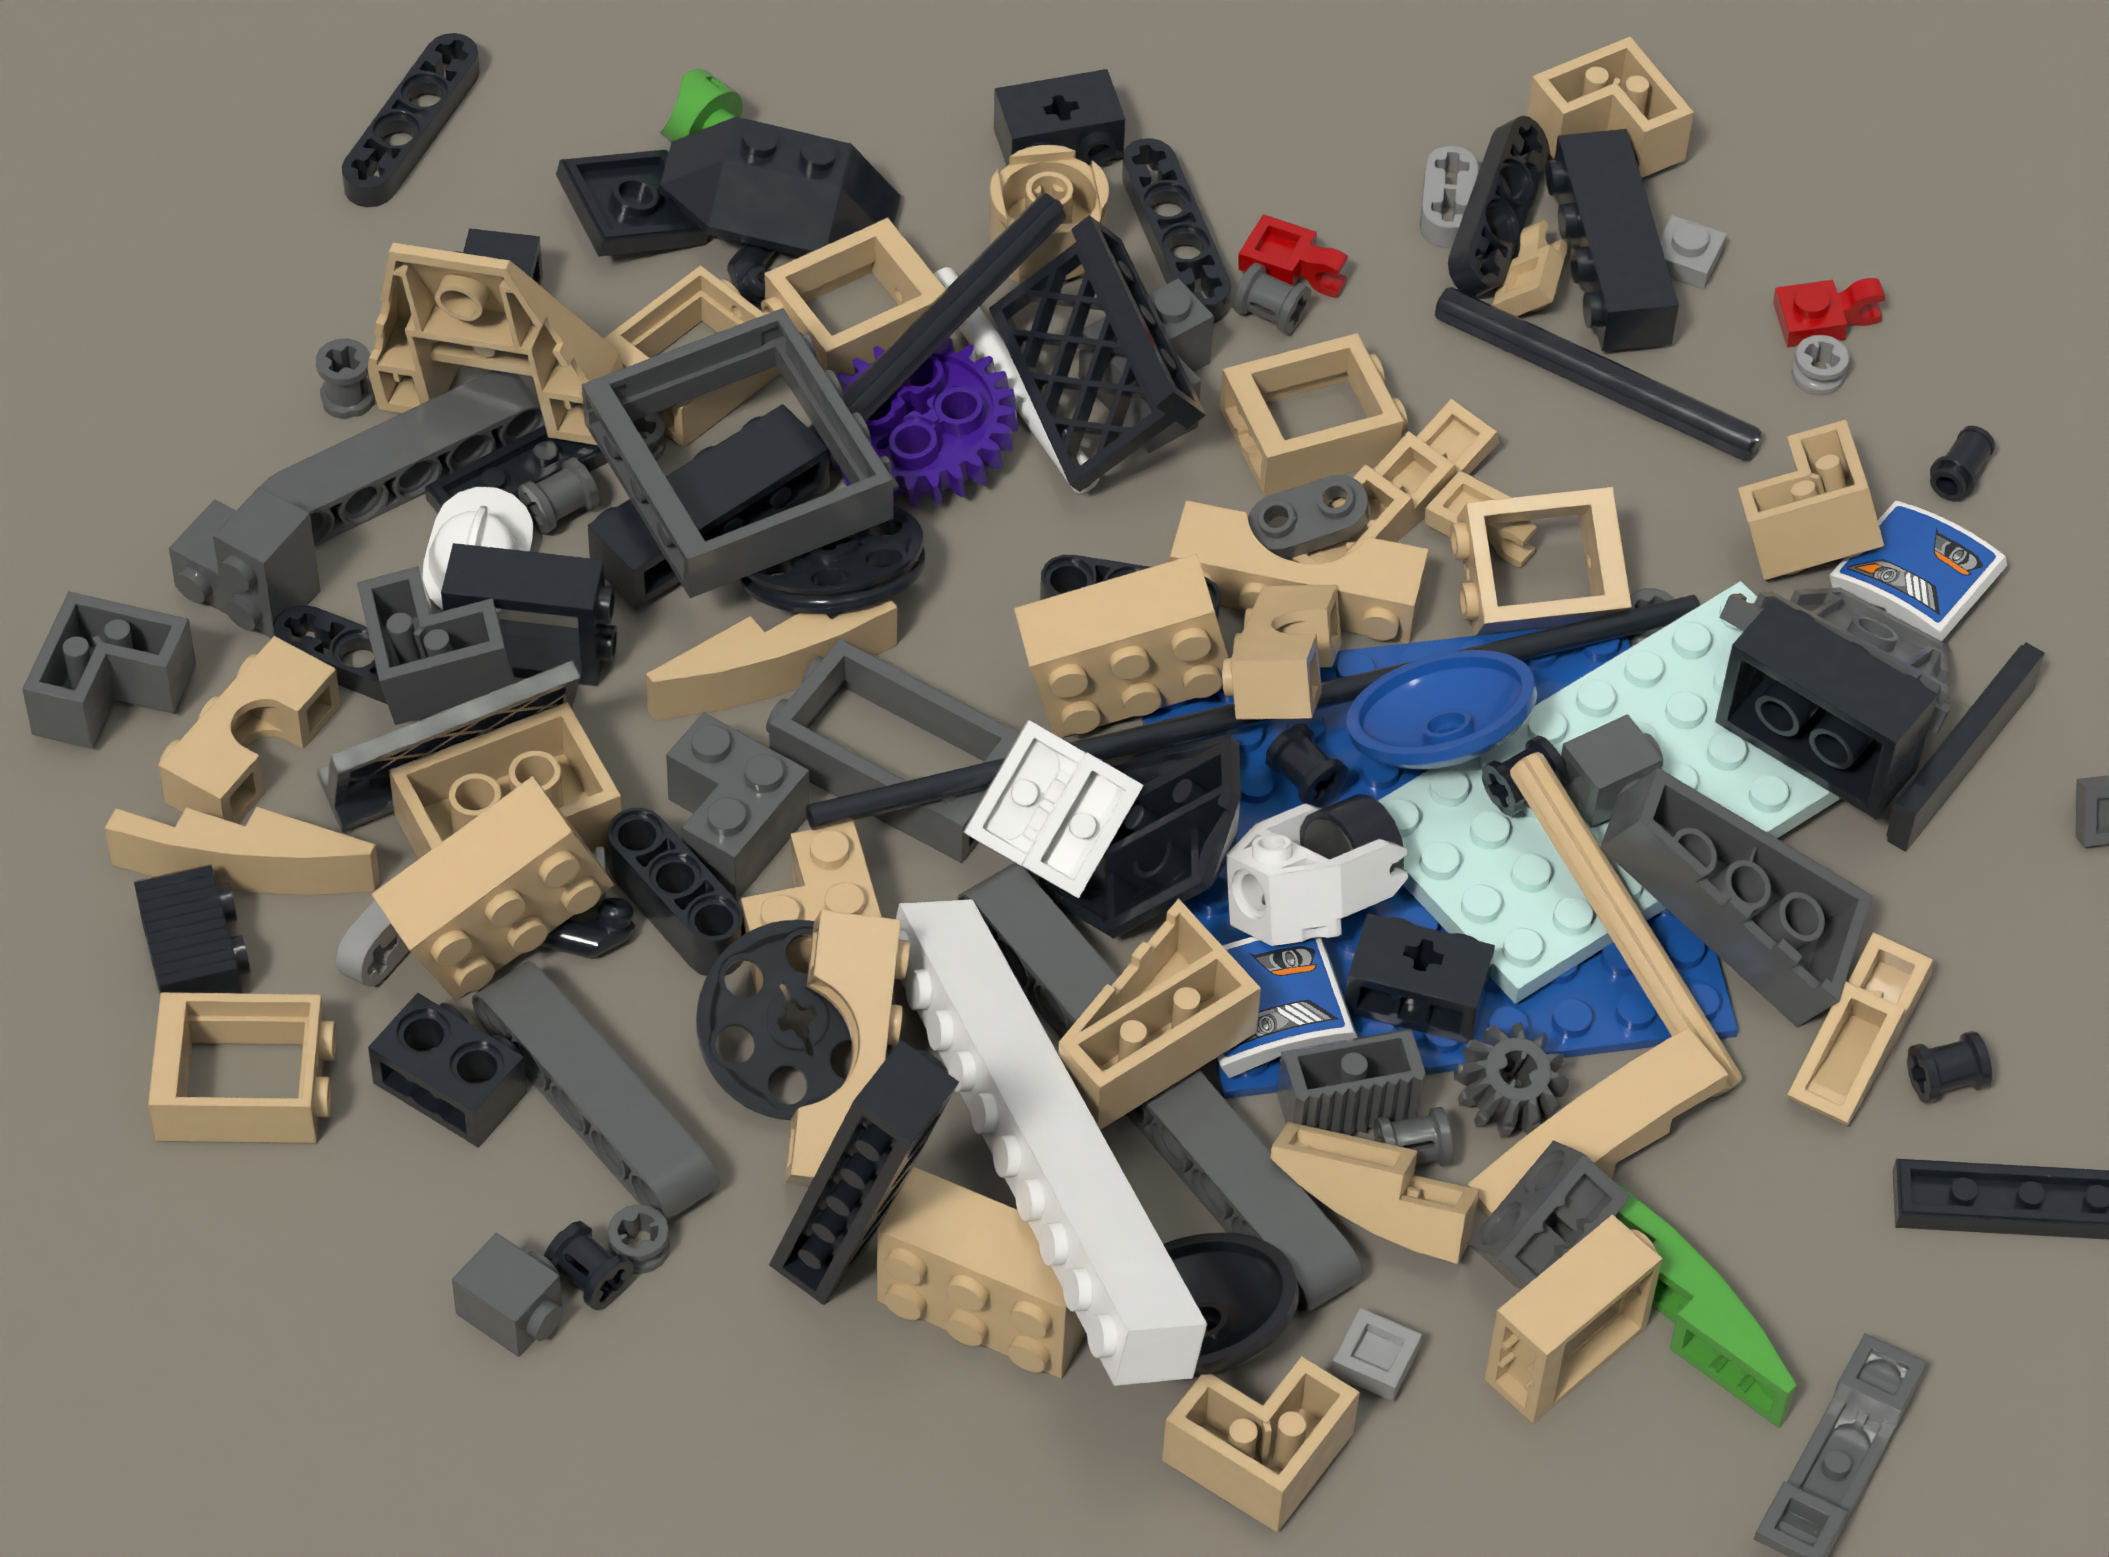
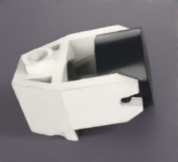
(1313, 867)

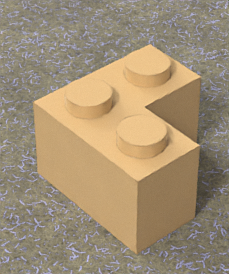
(1614, 91)
(1817, 510)
(826, 875)
(1257, 1453)

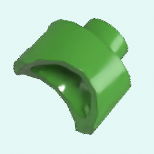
(701, 104)

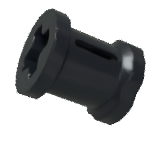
(1306, 765)
(1502, 787)
(1949, 1066)
(589, 1265)

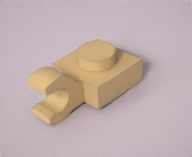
(1534, 274)
(1507, 538)

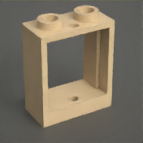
(874, 250)
(666, 319)
(1333, 451)
(1601, 549)
(239, 1020)
(1573, 1318)

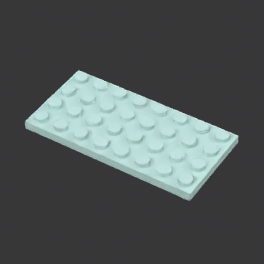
(1501, 871)

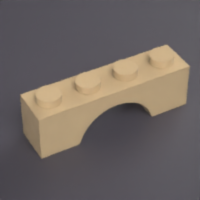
(1375, 583)
(855, 970)

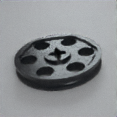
(849, 564)
(760, 1016)

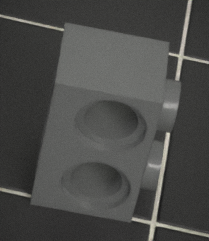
(1547, 1214)

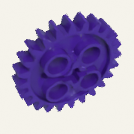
(942, 423)

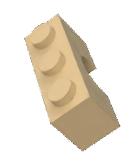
(1281, 652)
(274, 695)

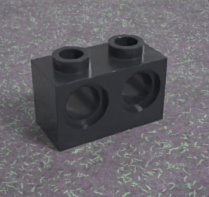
(440, 1078)

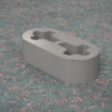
(1441, 195)
(370, 948)

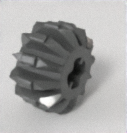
(1519, 1058)

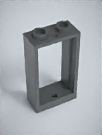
(847, 773)

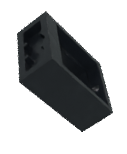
(544, 586)

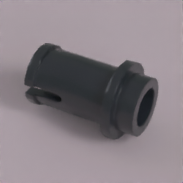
(1956, 473)

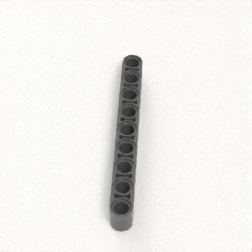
(1185, 1122)

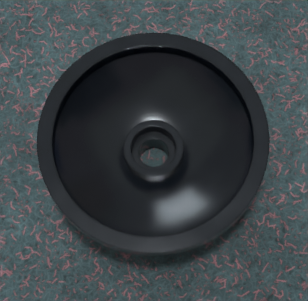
(1242, 1292)

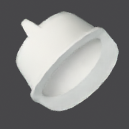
(474, 518)

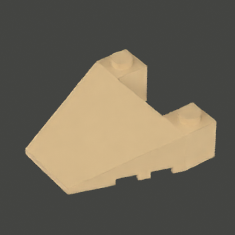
(481, 314)

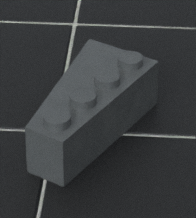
(1741, 892)

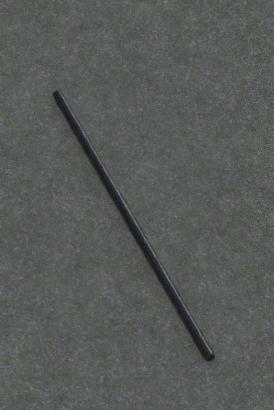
(1224, 719)

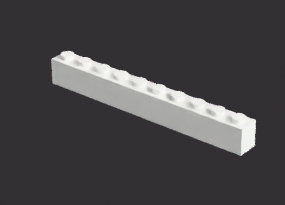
(1049, 1148)

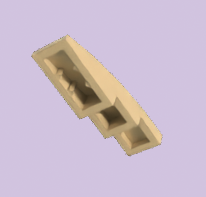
(1413, 477)
(756, 665)
(262, 857)
(1614, 1115)

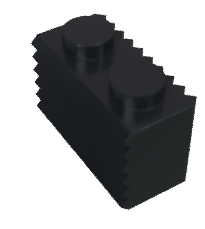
(188, 932)

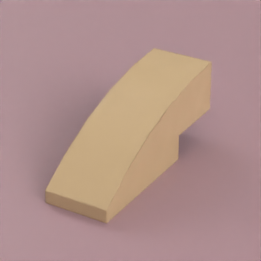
(1861, 1029)
(1378, 1189)

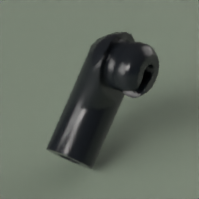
(748, 271)
(596, 935)

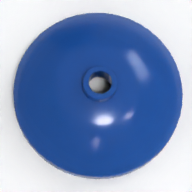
(1442, 709)

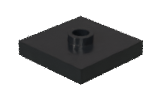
(622, 203)

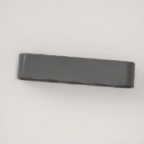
(407, 453)
(597, 1092)

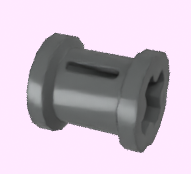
(1271, 298)
(344, 372)
(559, 495)
(1426, 1134)

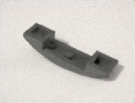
(1842, 1451)

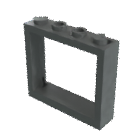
(707, 365)

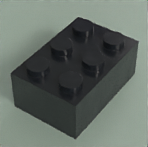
(1825, 707)

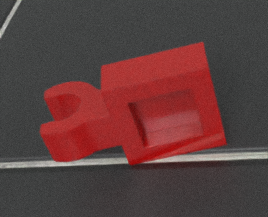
(1291, 253)
(1820, 310)

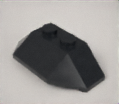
(775, 186)
(1166, 845)

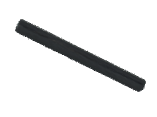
(953, 307)
(1598, 374)

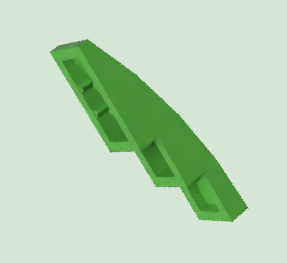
(1711, 1322)

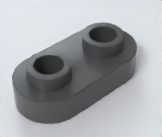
(1310, 520)

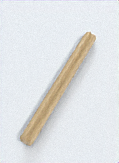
(1616, 907)

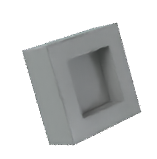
(1691, 250)
(1376, 1354)

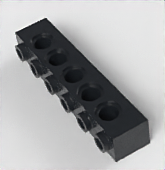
(864, 1170)

